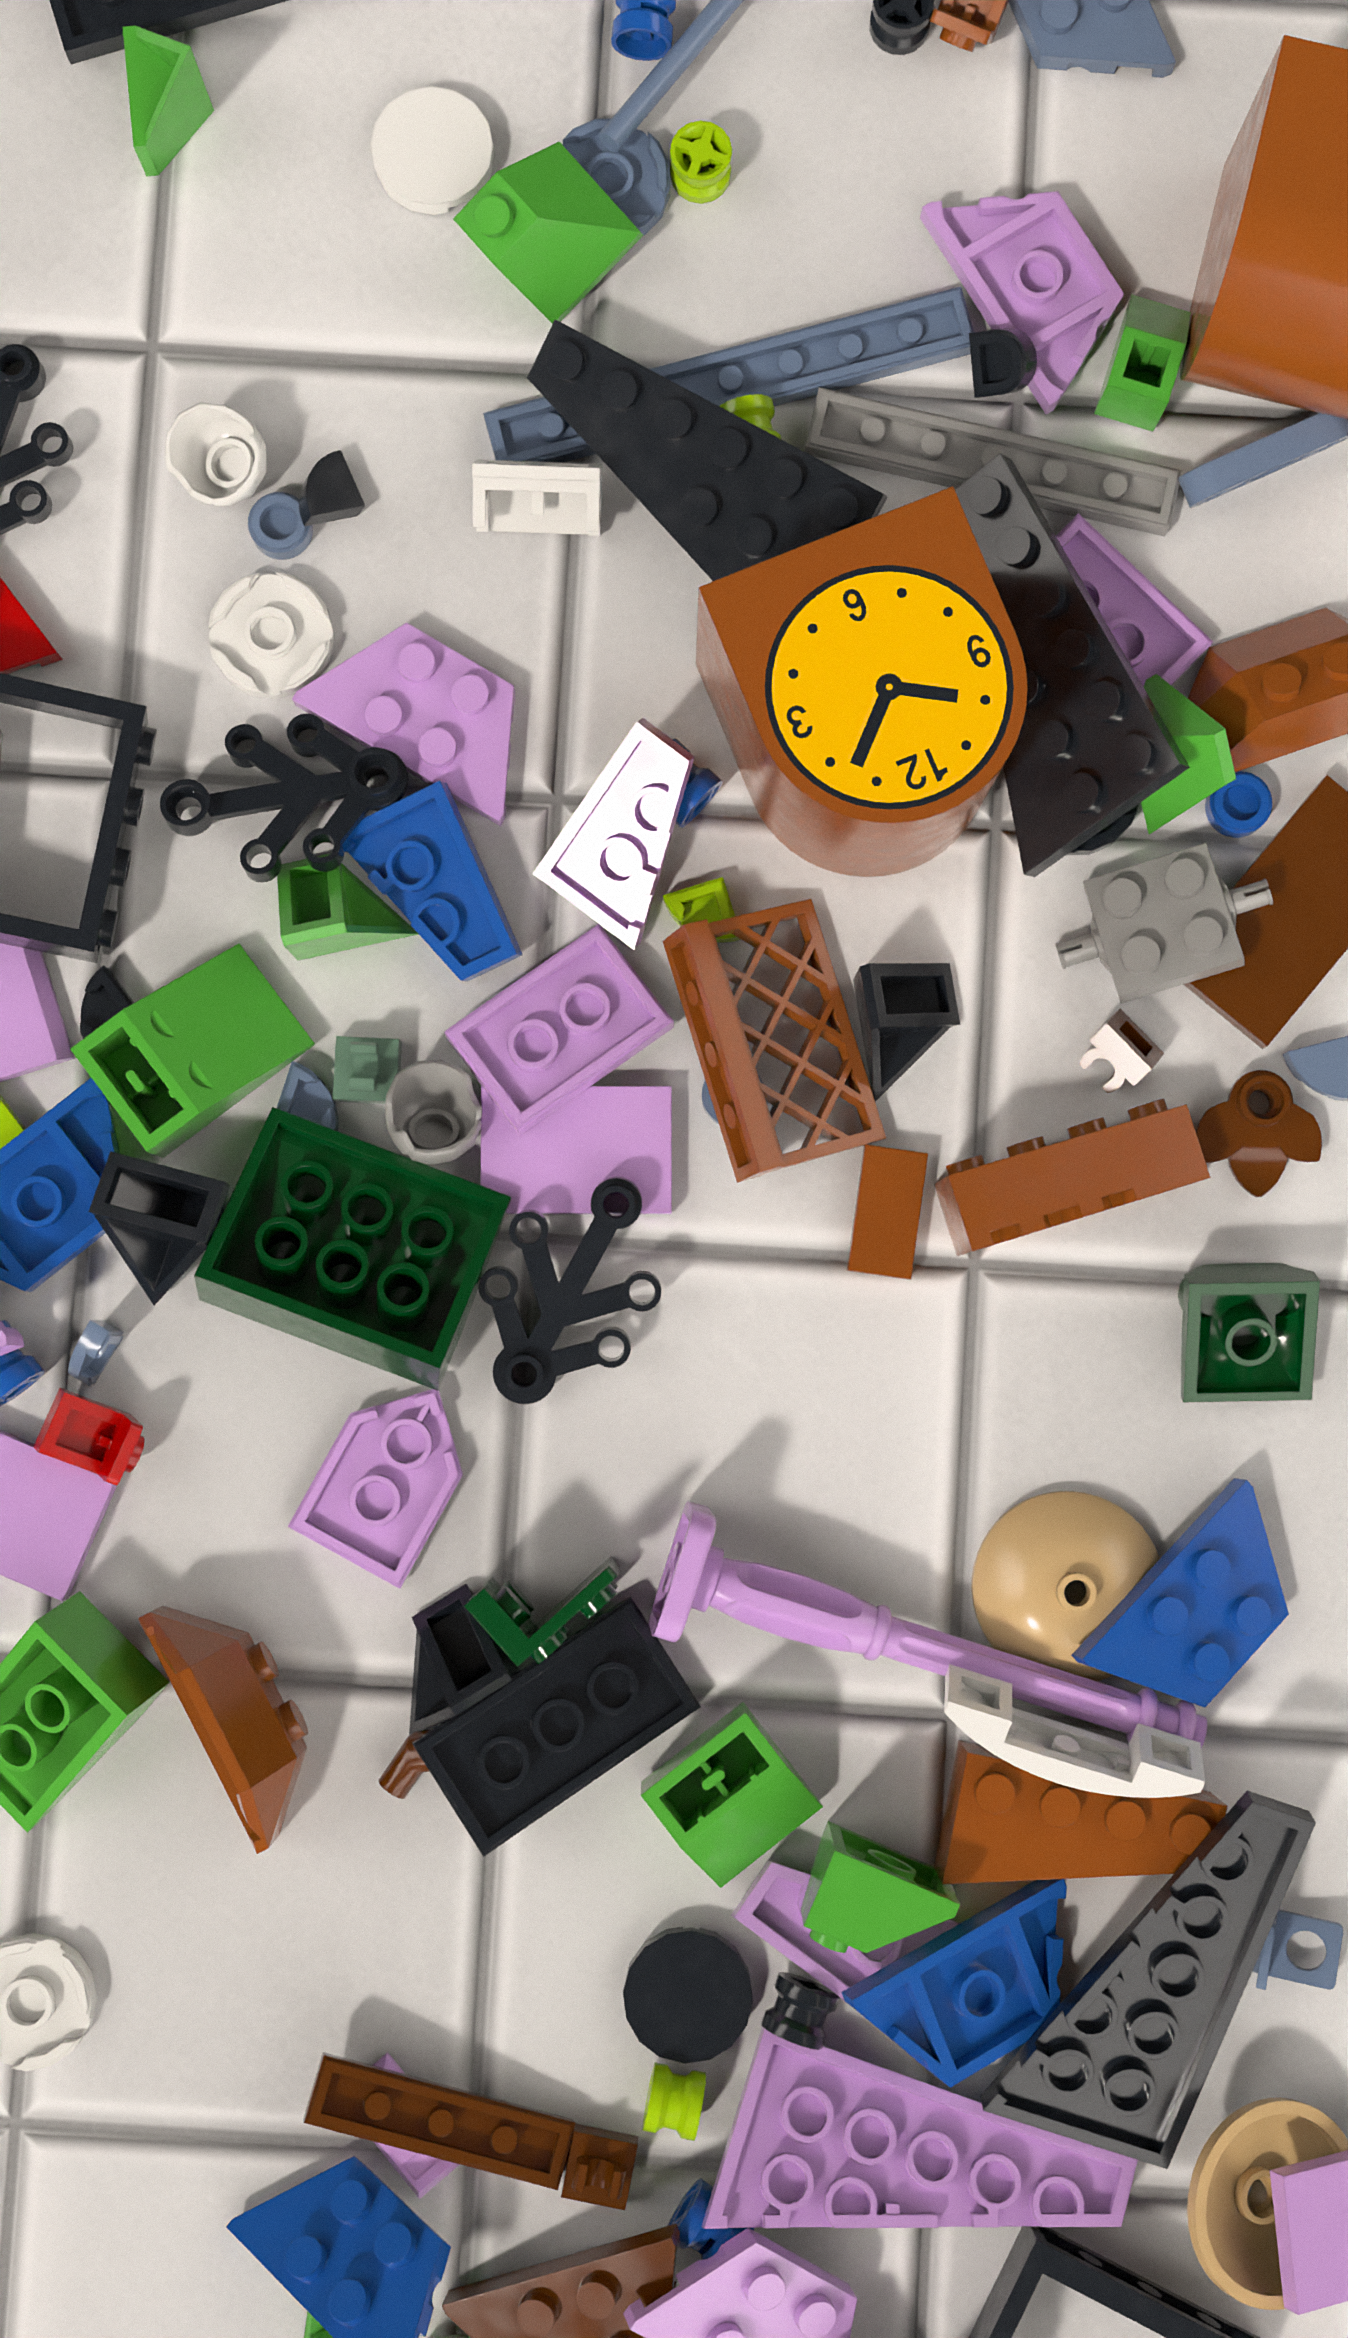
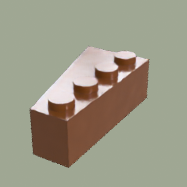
(1070, 1178)
(1027, 1828)

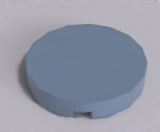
(632, 177)

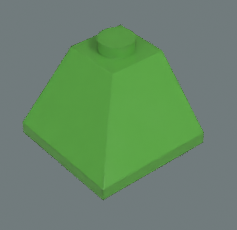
(548, 229)
(870, 1894)

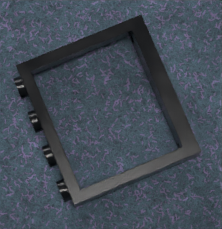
(121, 809)
(1050, 2253)

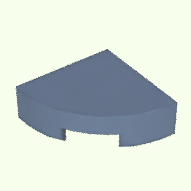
(1322, 1067)
(308, 1097)
(94, 1351)

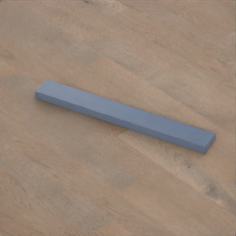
(779, 366)

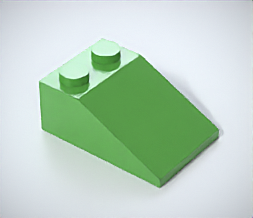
(65, 1703)

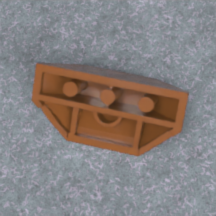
(1278, 687)
(235, 1712)

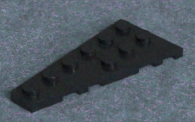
(700, 470)
(1088, 726)

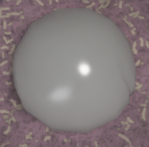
(432, 1112)

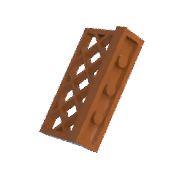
(724, 1047)

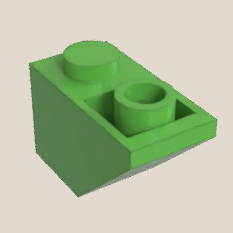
(1144, 363)

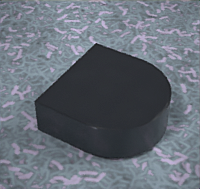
(1001, 361)

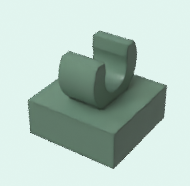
(365, 1068)

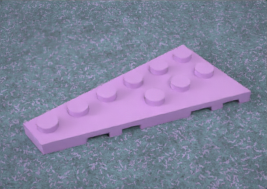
(872, 2148)

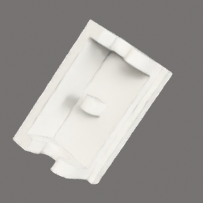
(537, 497)

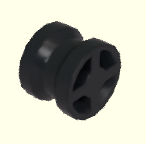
(900, 36)
(800, 2010)

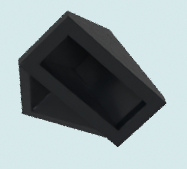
(902, 1015)
(157, 1218)
(453, 1661)

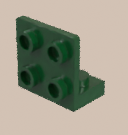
(507, 1613)

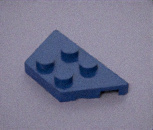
(50, 1185)
(1197, 1607)
(972, 1987)
(349, 2253)

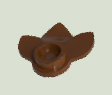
(1256, 1142)

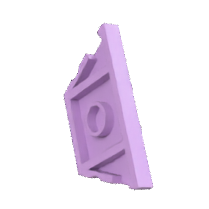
(1032, 273)
(429, 709)
(749, 2293)

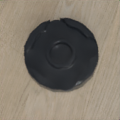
(687, 1994)

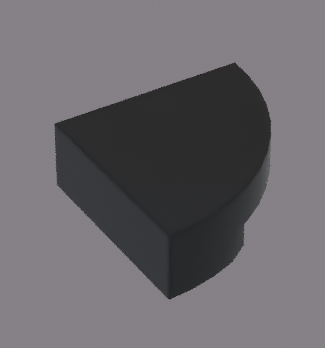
(329, 492)
(102, 1000)

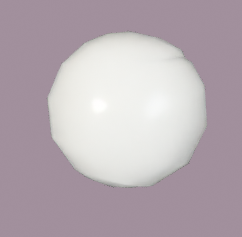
(216, 454)

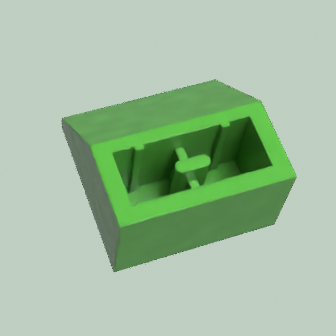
(729, 1796)

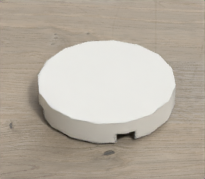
(432, 149)
(270, 635)
(43, 2000)

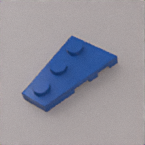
(434, 875)

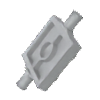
(1164, 923)

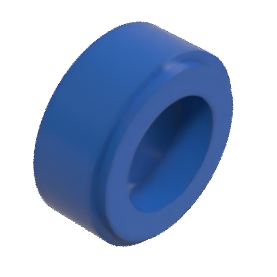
(1239, 806)

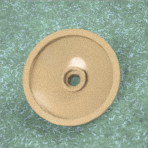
(1034, 1556)
(1237, 2230)

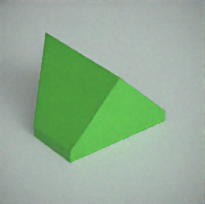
(164, 96)
(1203, 747)
(332, 912)

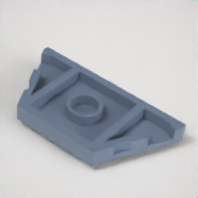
(1094, 35)

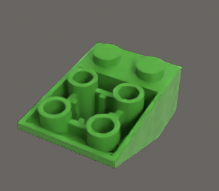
(192, 1049)

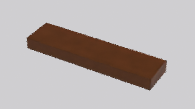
(439, 2121)

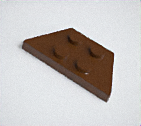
(570, 2294)

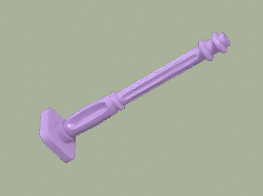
(839, 1621)

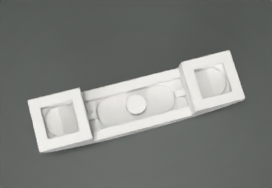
(1148, 1767)

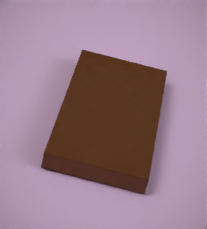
(1303, 932)

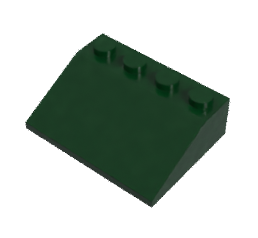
(352, 1248)

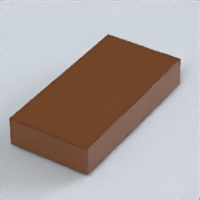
(887, 1212)

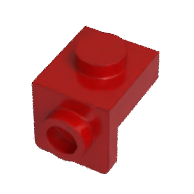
(91, 1436)

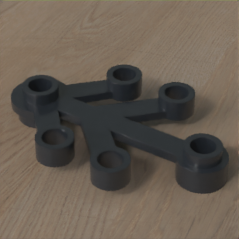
(30, 457)
(295, 793)
(563, 1301)

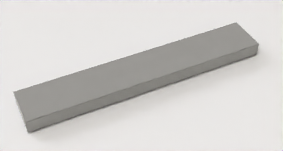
(953, 450)

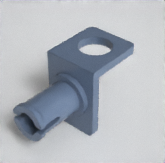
(1276, 1963)

